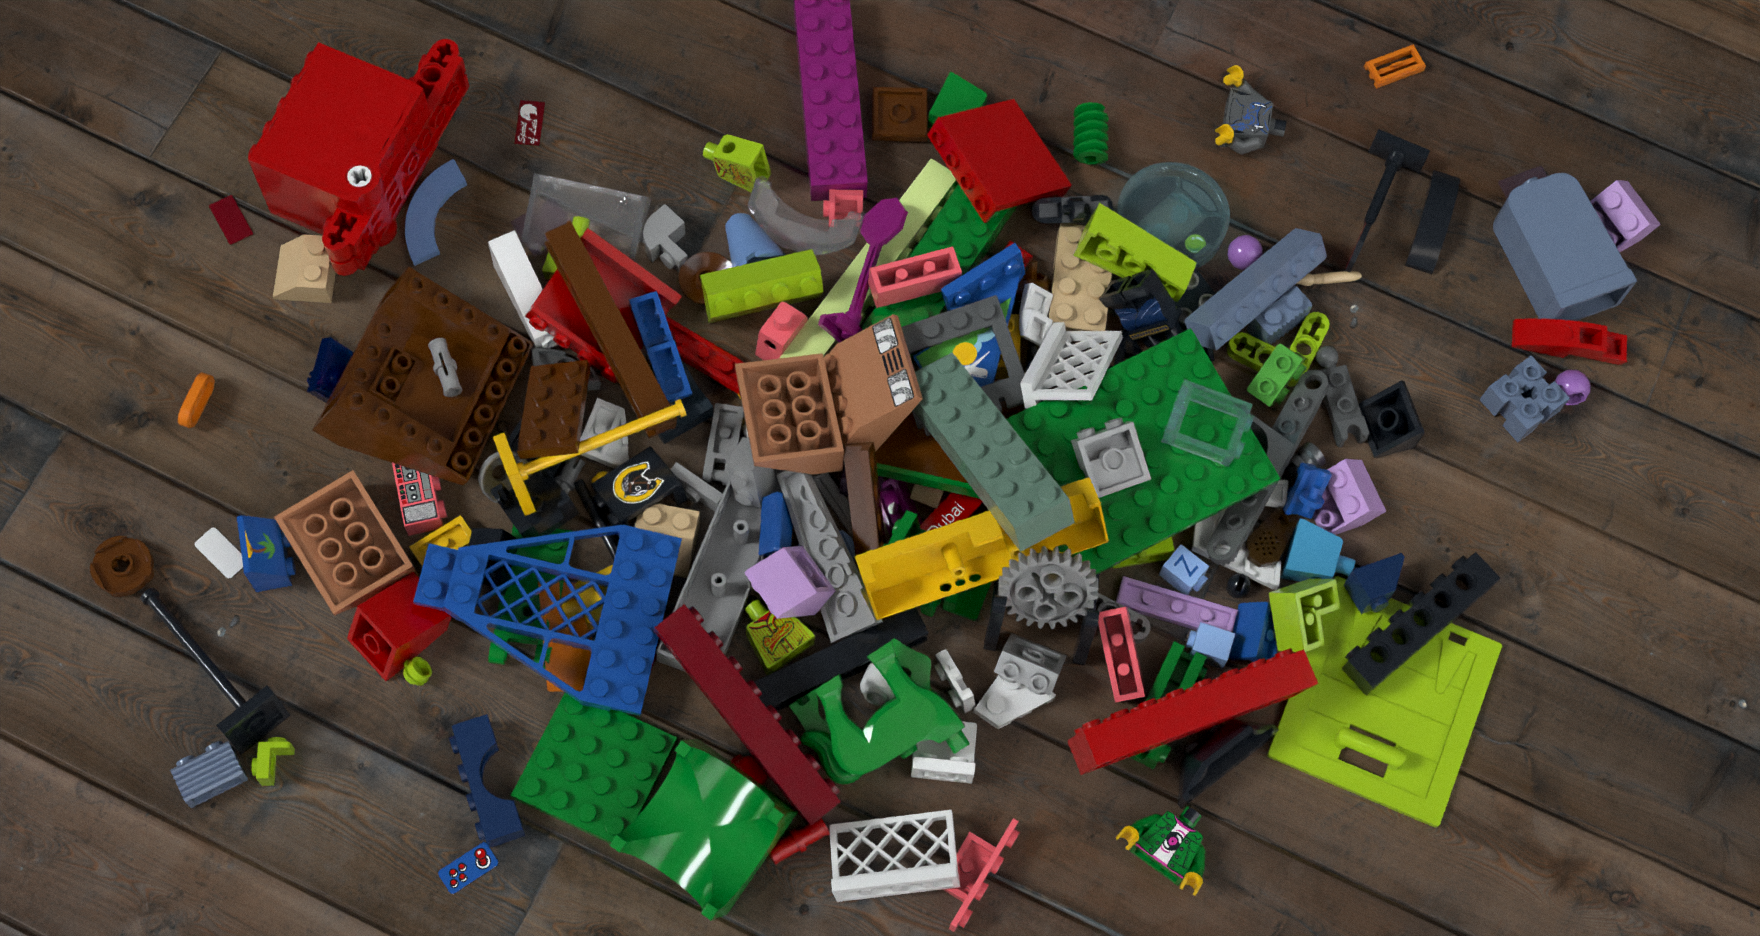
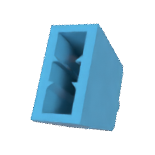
(1314, 554)

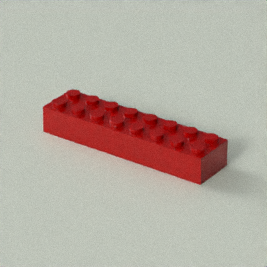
(1191, 710)

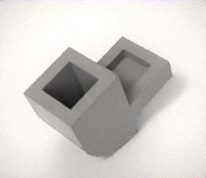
(661, 234)

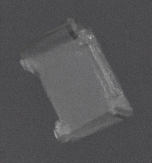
(612, 213)

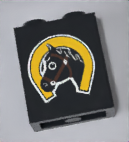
(636, 487)

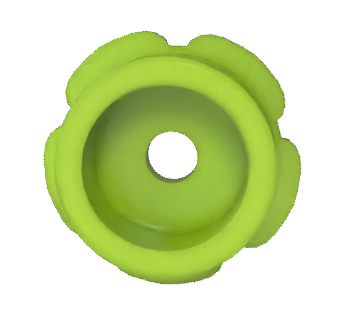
(417, 671)

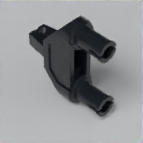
(1067, 209)

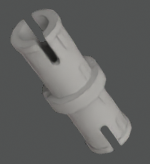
(449, 382)

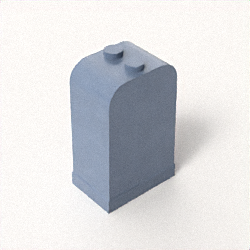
(1561, 249)

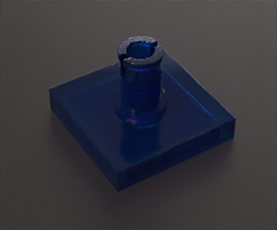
(328, 368)

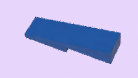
(660, 346)

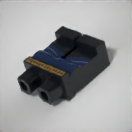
(1143, 307)

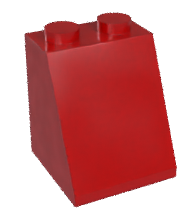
(395, 629)

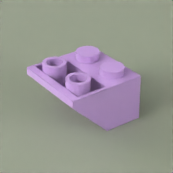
(1624, 214)
(1348, 498)
(790, 583)

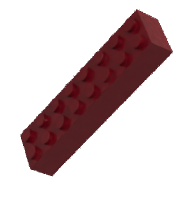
(747, 715)

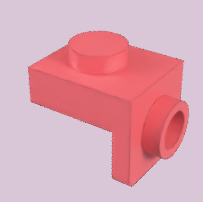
(841, 203)

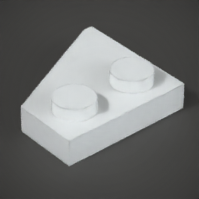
(948, 670)

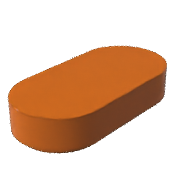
(196, 400)

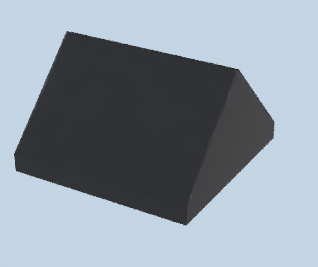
(1391, 421)

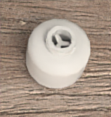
(875, 687)

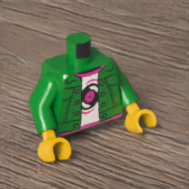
(1169, 846)

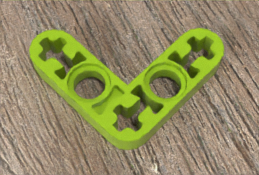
(1262, 347)

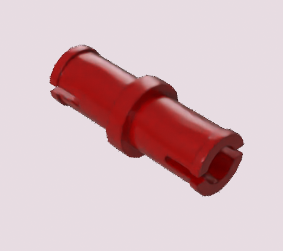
(798, 841)

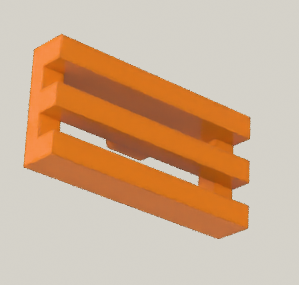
(1398, 75)

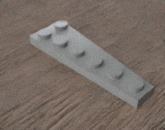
(849, 607)

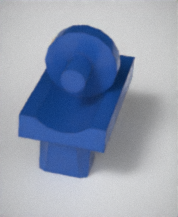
(1307, 491)

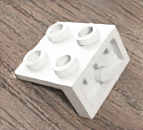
(939, 762)

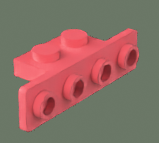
(975, 861)

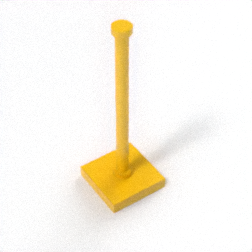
(519, 472)

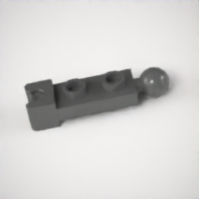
(1341, 399)

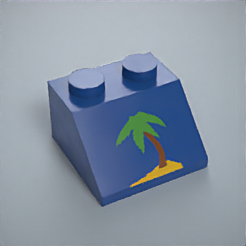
(265, 553)

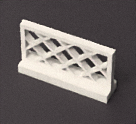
(1050, 361)
(891, 881)

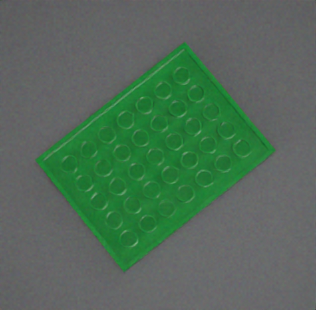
(1181, 484)

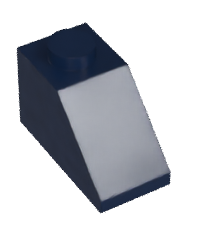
(1374, 583)

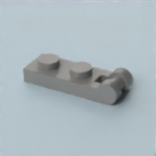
(722, 440)

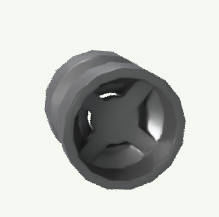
(1308, 454)

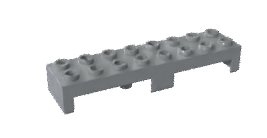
(718, 576)

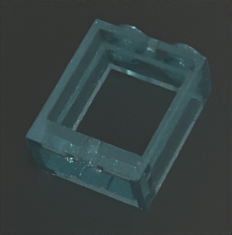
(1216, 400)

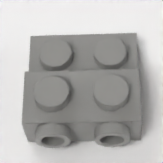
(1111, 456)
(1029, 664)

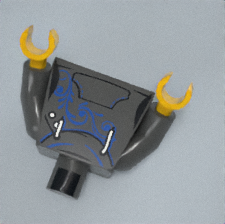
(1246, 116)

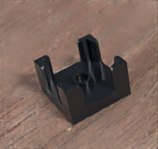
(550, 502)

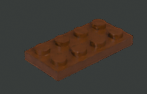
(554, 409)

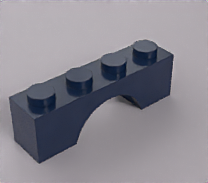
(497, 816)

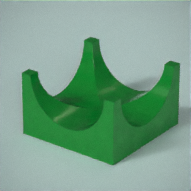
(707, 827)

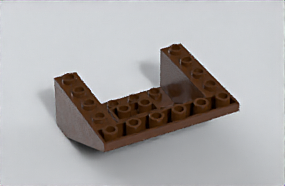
(394, 401)

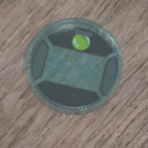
(1178, 208)

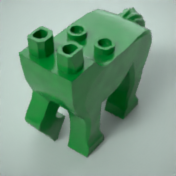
(892, 730)

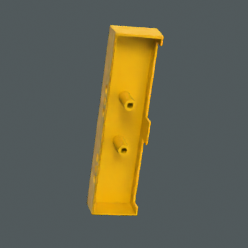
(917, 567)

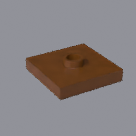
(899, 114)

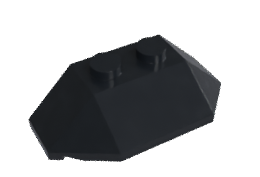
(1219, 754)

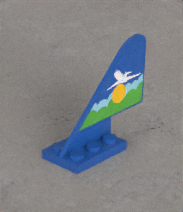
(980, 349)

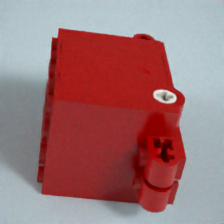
(354, 146)

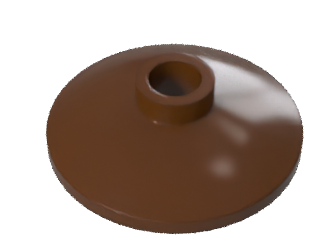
(694, 267)

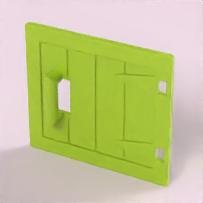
(1421, 708)

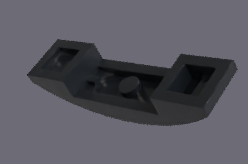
(1433, 222)

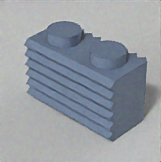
(1280, 316)
(208, 773)

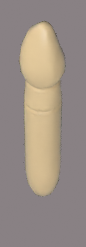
(1329, 278)

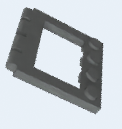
(960, 323)

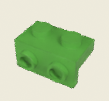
(1276, 375)

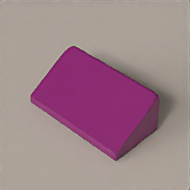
(895, 502)

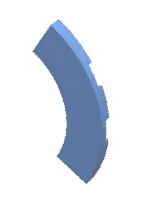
(424, 208)

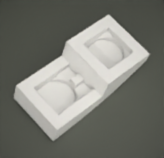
(1033, 313)

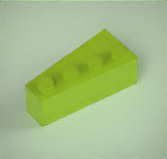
(1128, 250)

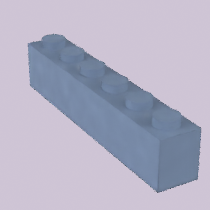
(1256, 288)

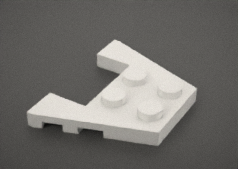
(1267, 575)

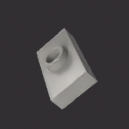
(696, 488)

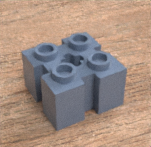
(1524, 398)

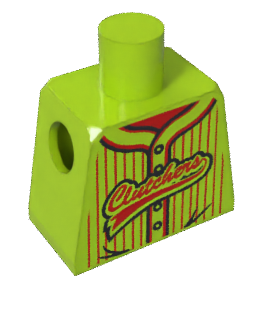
(738, 160)
(776, 639)

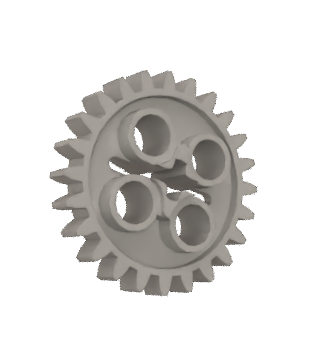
(1048, 587)

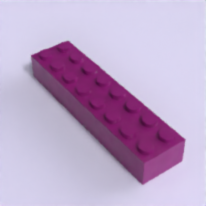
(830, 97)

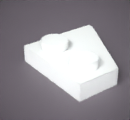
(604, 418)
(1008, 701)

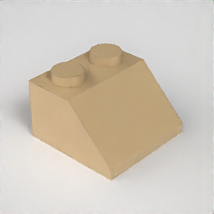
(304, 271)
(677, 523)

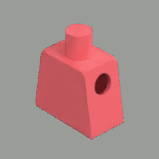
(779, 330)

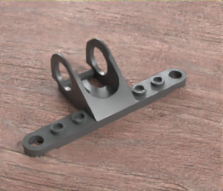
(1279, 445)

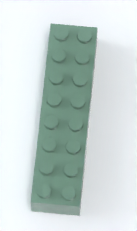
(990, 454)

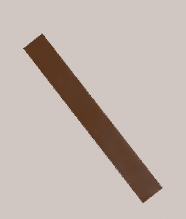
(607, 325)

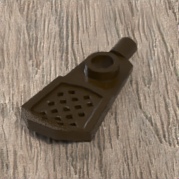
(1272, 538)

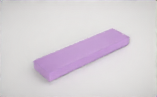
(1173, 606)

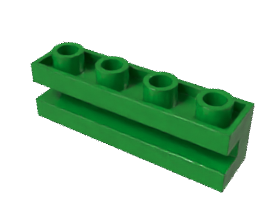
(1176, 672)

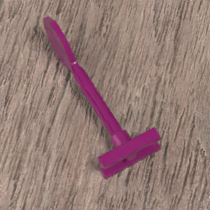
(878, 228)

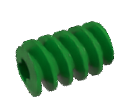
(1090, 133)

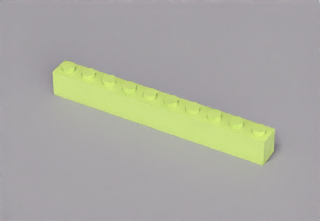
(923, 203)

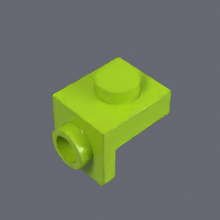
(264, 765)

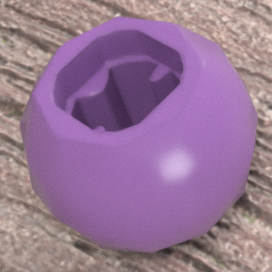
(1244, 251)
(1575, 385)

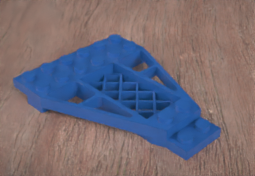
(630, 610)

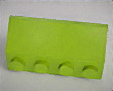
(761, 285)

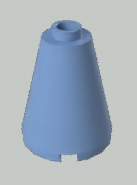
(749, 241)

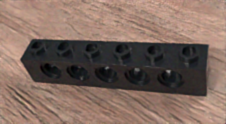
(1369, 674)

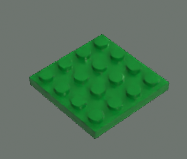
(594, 768)

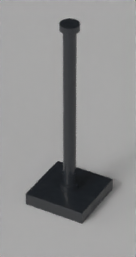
(251, 718)

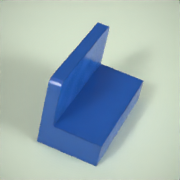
(774, 525)
(1253, 632)

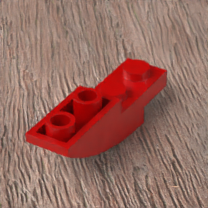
(1570, 337)

